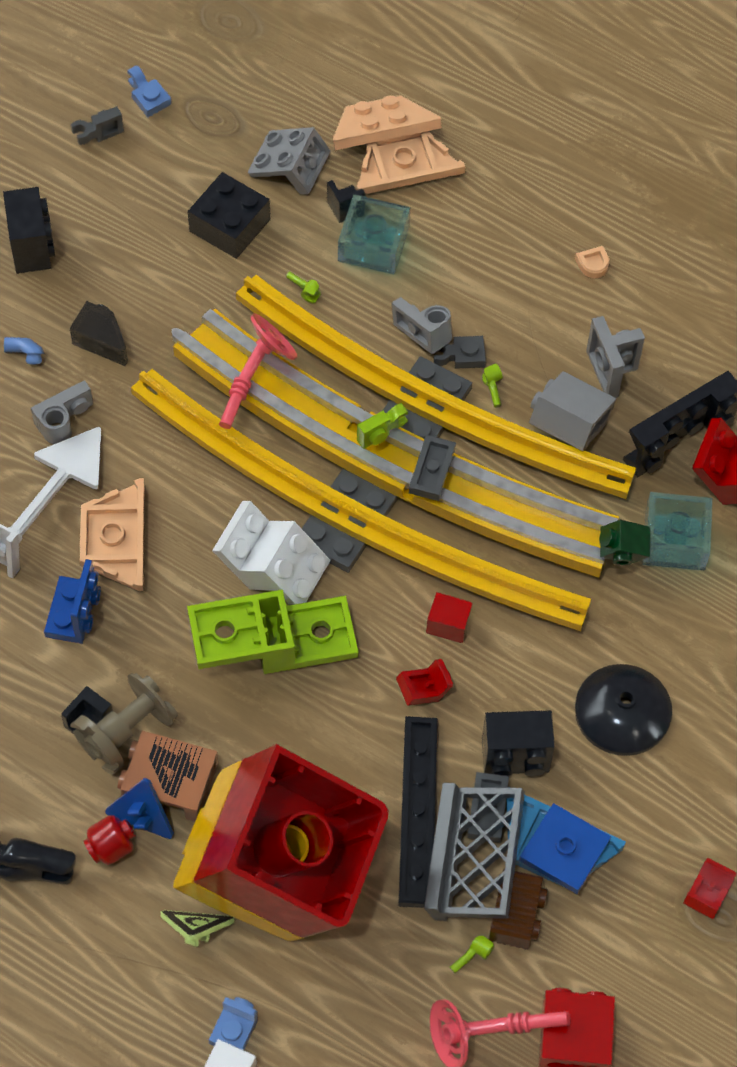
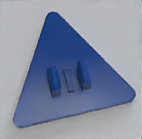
(142, 809)

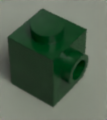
(624, 542)

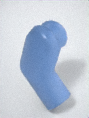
(24, 345)

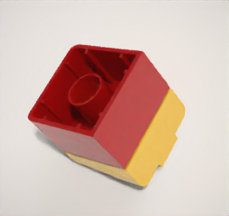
(282, 845)

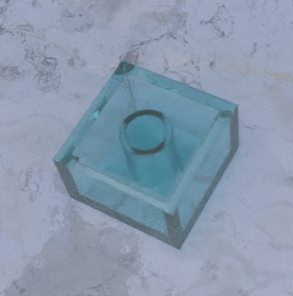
(374, 234)
(679, 530)

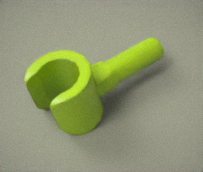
(310, 289)
(490, 376)
(481, 946)

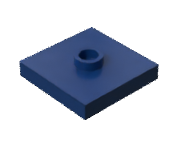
(565, 848)

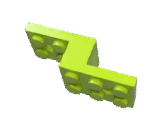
(272, 632)

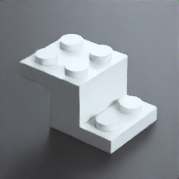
(271, 554)

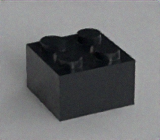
(229, 215)
(29, 229)
(518, 742)

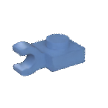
(147, 95)

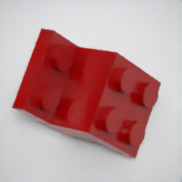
(718, 461)

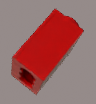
(590, 1032)

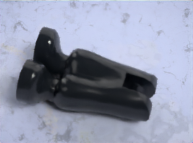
(34, 861)

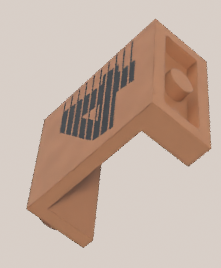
(176, 770)

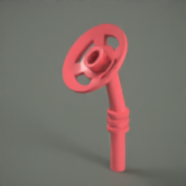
(269, 341)
(459, 1032)

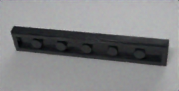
(417, 809)

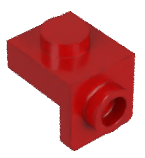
(425, 684)
(710, 888)

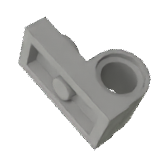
(428, 328)
(59, 409)

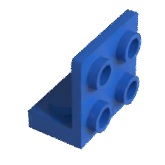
(72, 606)

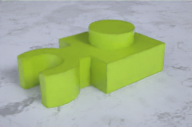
(377, 428)

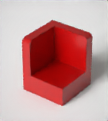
(448, 617)

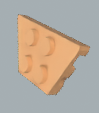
(382, 121)
(406, 162)
(115, 535)

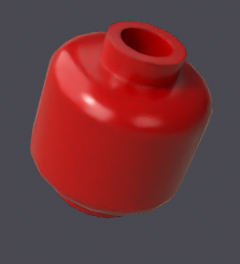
(109, 840)

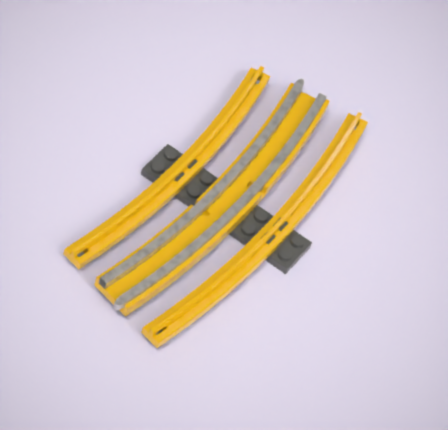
(373, 478)

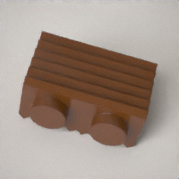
(521, 923)

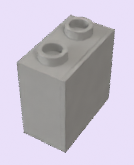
(571, 410)

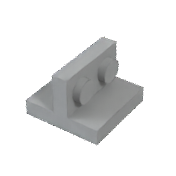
(613, 354)

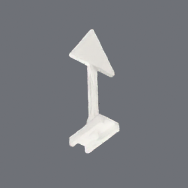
(71, 458)

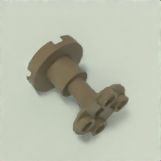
(114, 729)

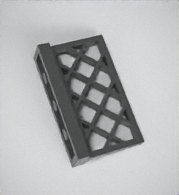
(447, 845)

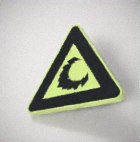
(196, 925)

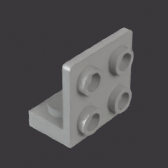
(292, 153)

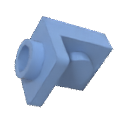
(235, 1023)

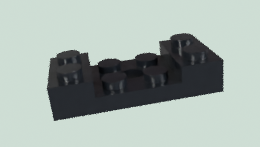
(681, 418)

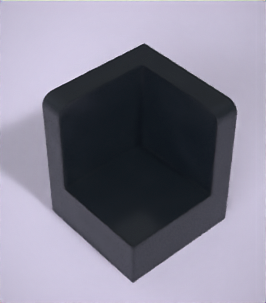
(341, 199)
(87, 704)

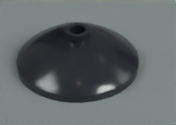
(621, 726)

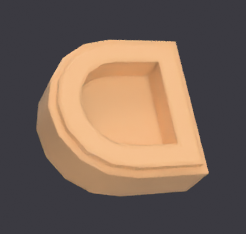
(593, 262)

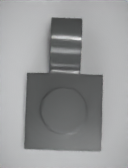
(103, 126)

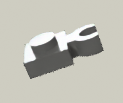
(465, 352)

